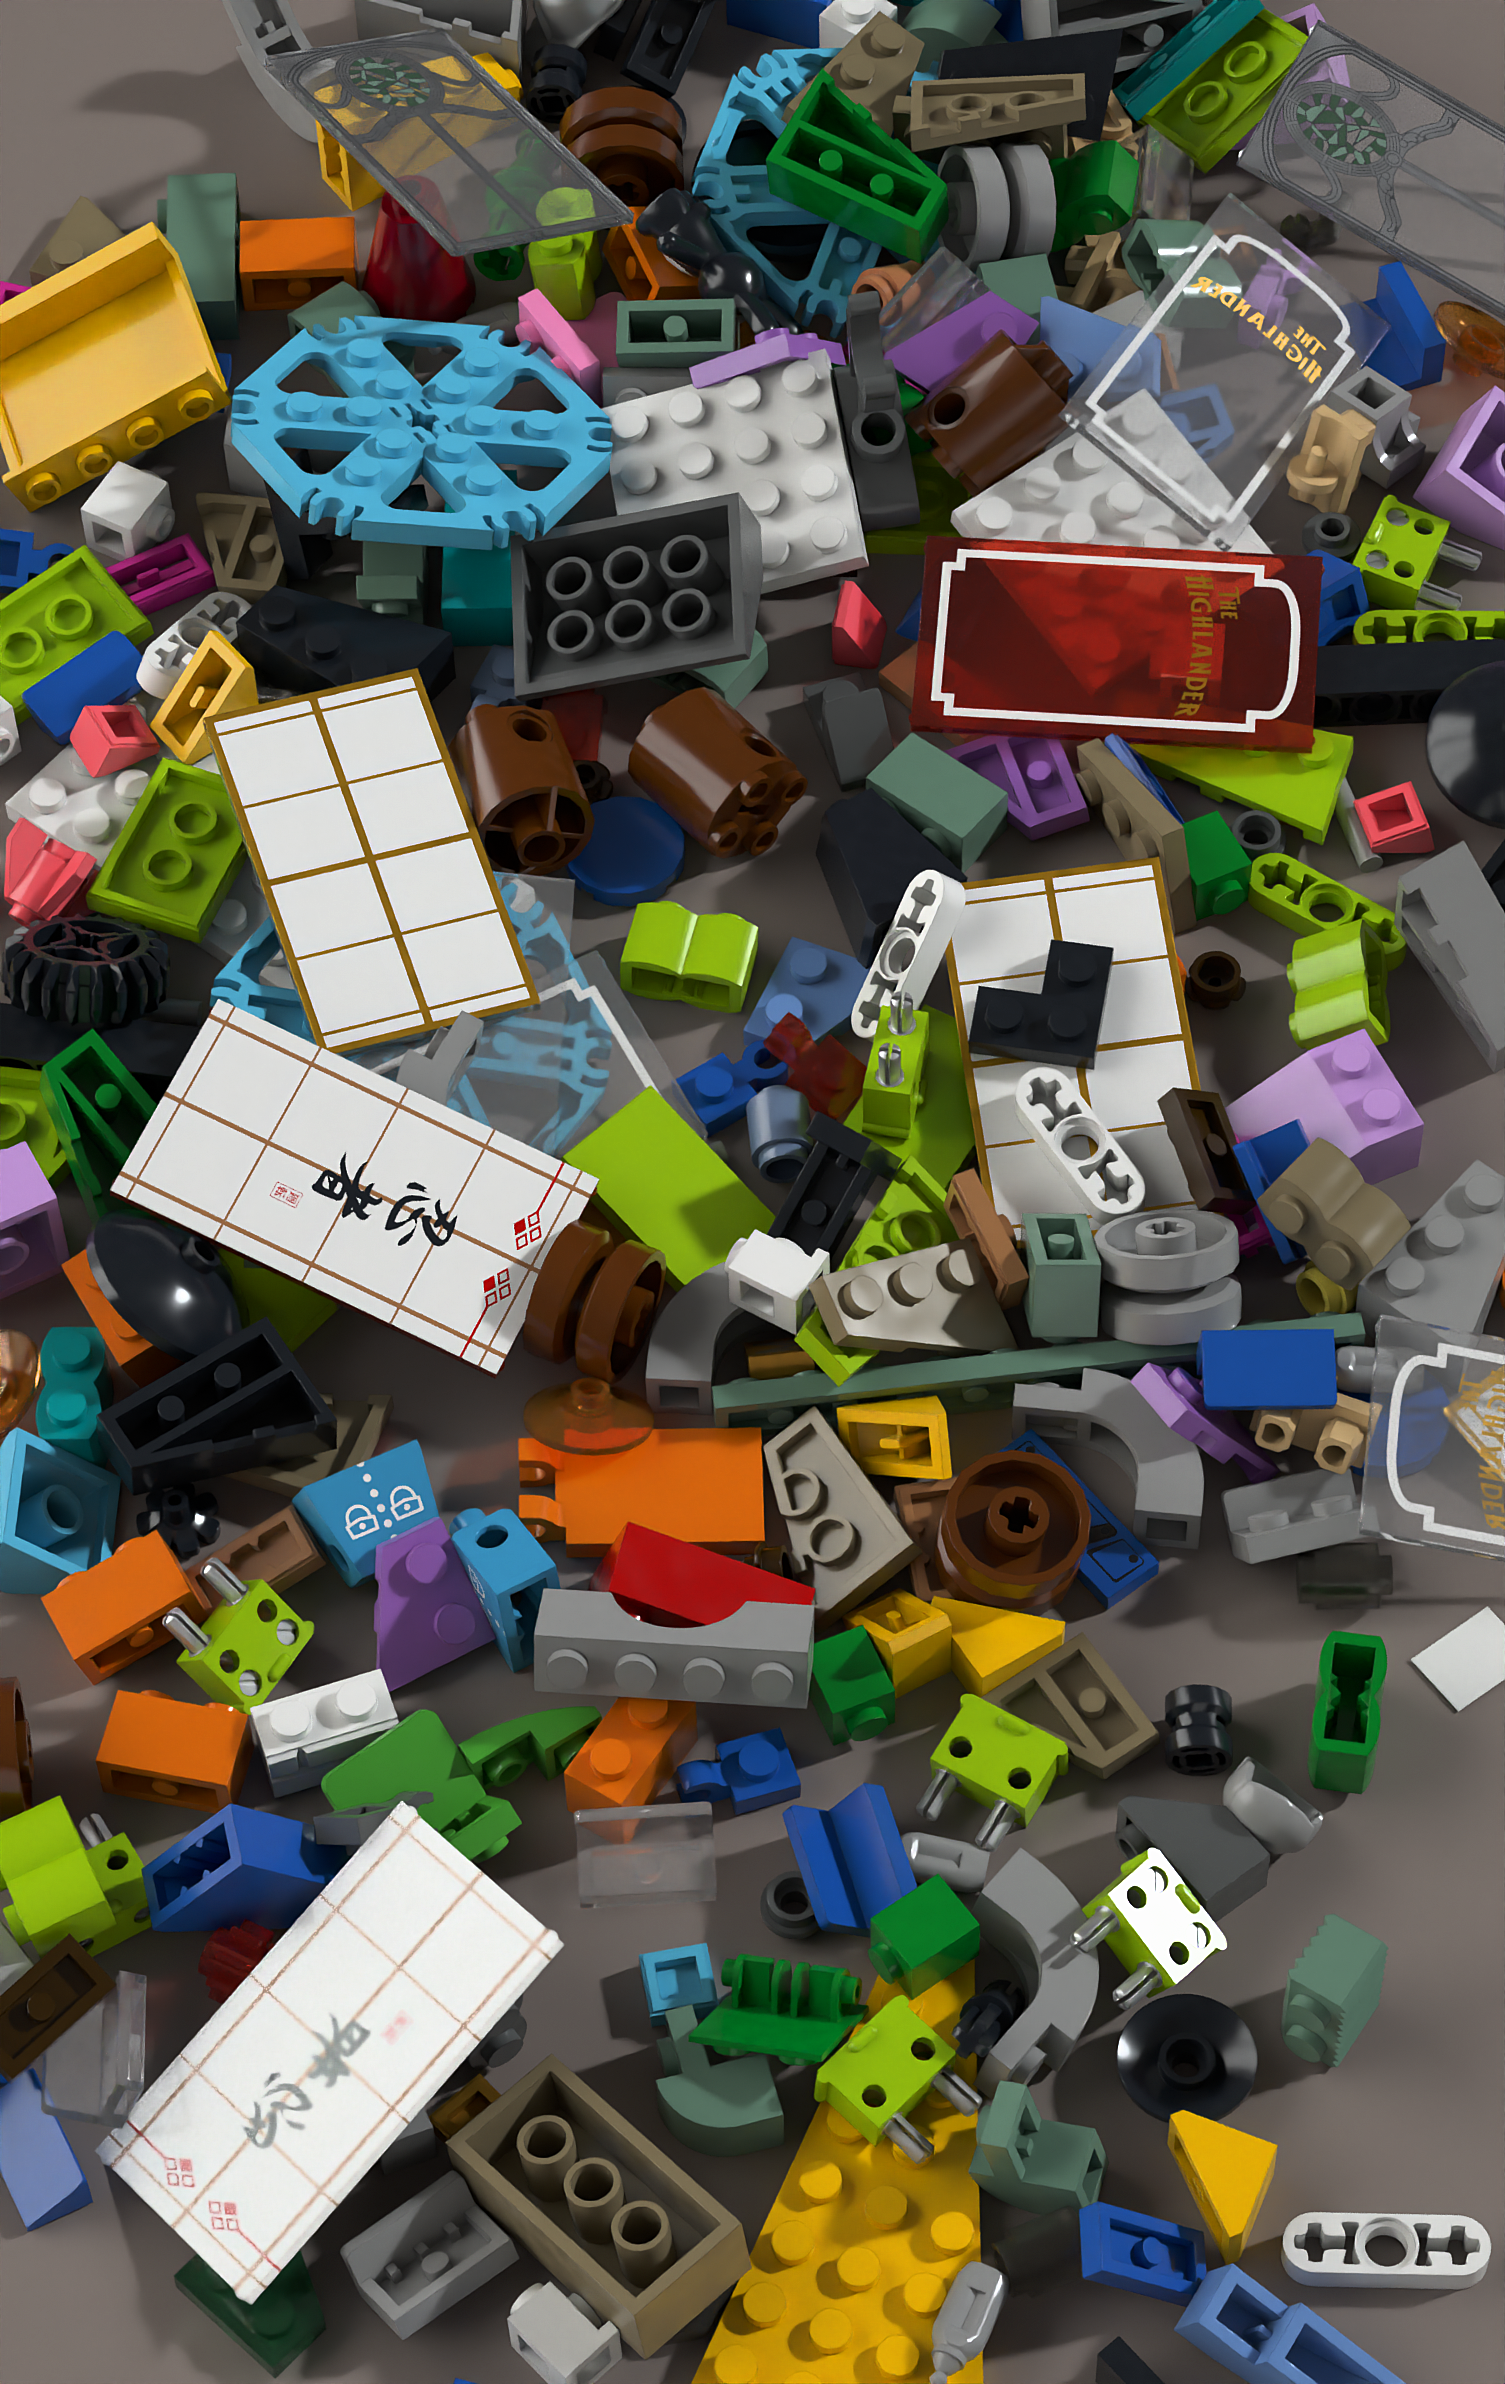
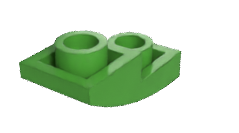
(544, 1737)

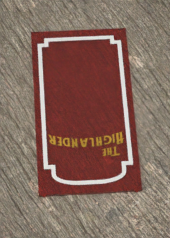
(1118, 644)

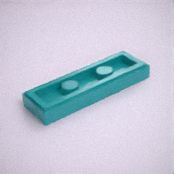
(1184, 54)

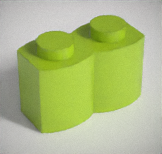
(566, 271)
(689, 956)
(1339, 986)
(50, 1879)

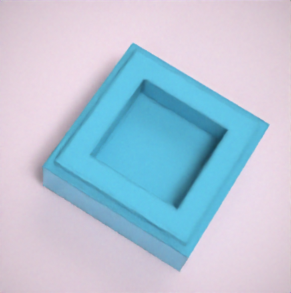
(678, 1979)

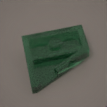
(272, 2328)

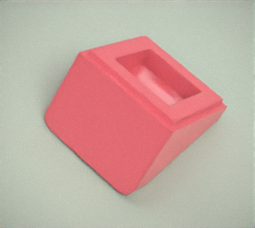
(857, 629)
(112, 738)
(1395, 821)

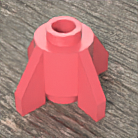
(45, 878)

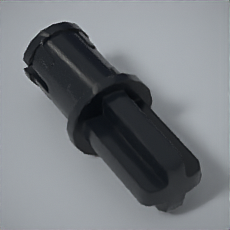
(987, 2018)

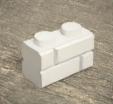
(320, 1729)

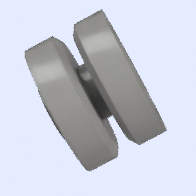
(997, 202)
(1168, 1276)

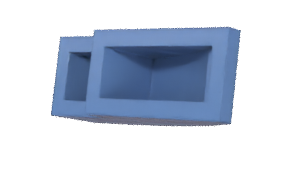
(1269, 2341)

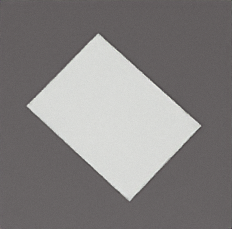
(1466, 1659)

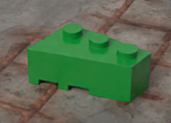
(856, 175)
(96, 1115)

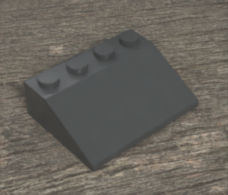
(635, 596)

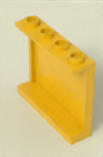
(101, 367)

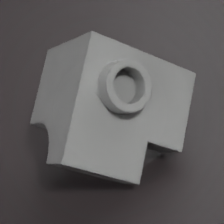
(1394, 444)

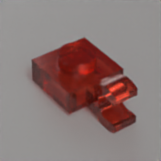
(823, 1073)

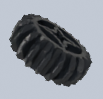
(85, 969)

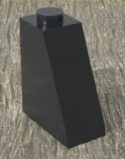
(868, 864)

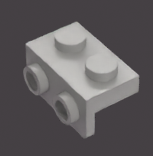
(427, 2255)

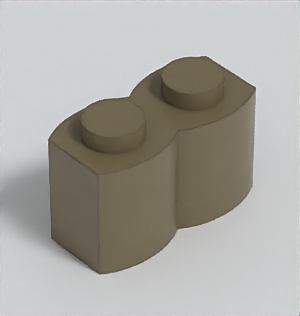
(1334, 1214)

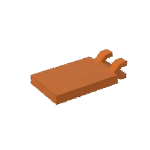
(677, 1482)

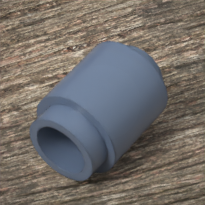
(777, 1133)

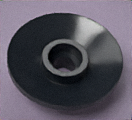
(1192, 2032)

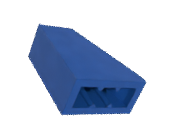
(238, 1870)

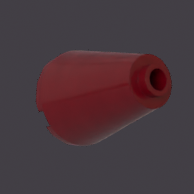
(413, 273)

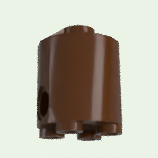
(994, 411)
(715, 773)
(521, 789)

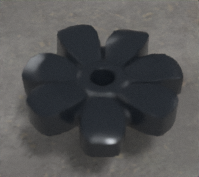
(181, 1518)

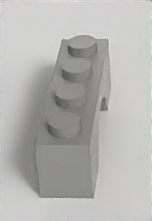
(747, 1659)

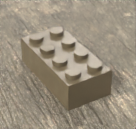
(599, 2205)

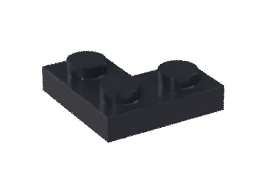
(1053, 1026)

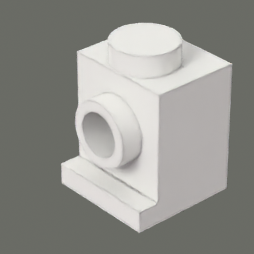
(773, 1279)
(562, 2336)

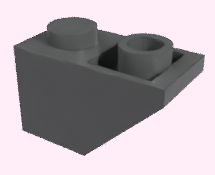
(1201, 1843)

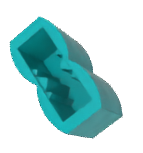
(74, 1391)

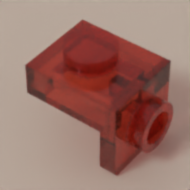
(580, 721)

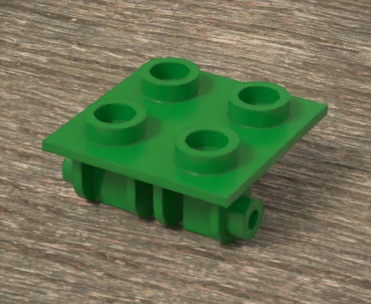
(782, 2014)

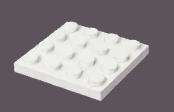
(757, 435)
(1082, 499)

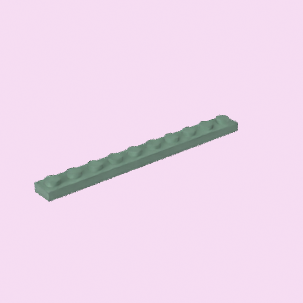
(974, 1381)

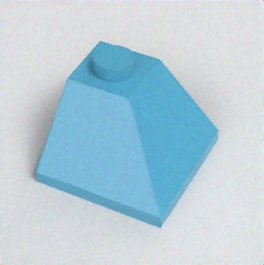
(52, 1514)

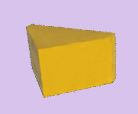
(211, 684)
(898, 1437)
(907, 1636)
(995, 1643)
(1225, 2175)

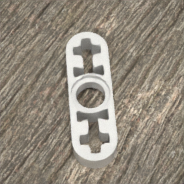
(193, 627)
(914, 911)
(1078, 1119)
(1364, 2273)

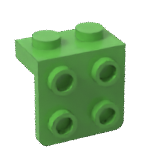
(424, 1758)

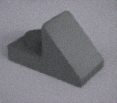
(849, 727)

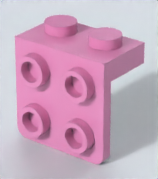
(575, 346)

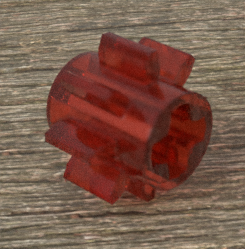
(232, 1957)

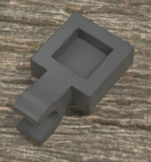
(357, 1823)

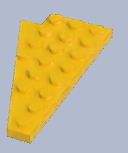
(861, 2241)

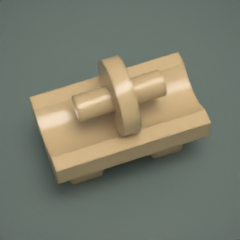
(1097, 274)
(1330, 459)
(1333, 1434)

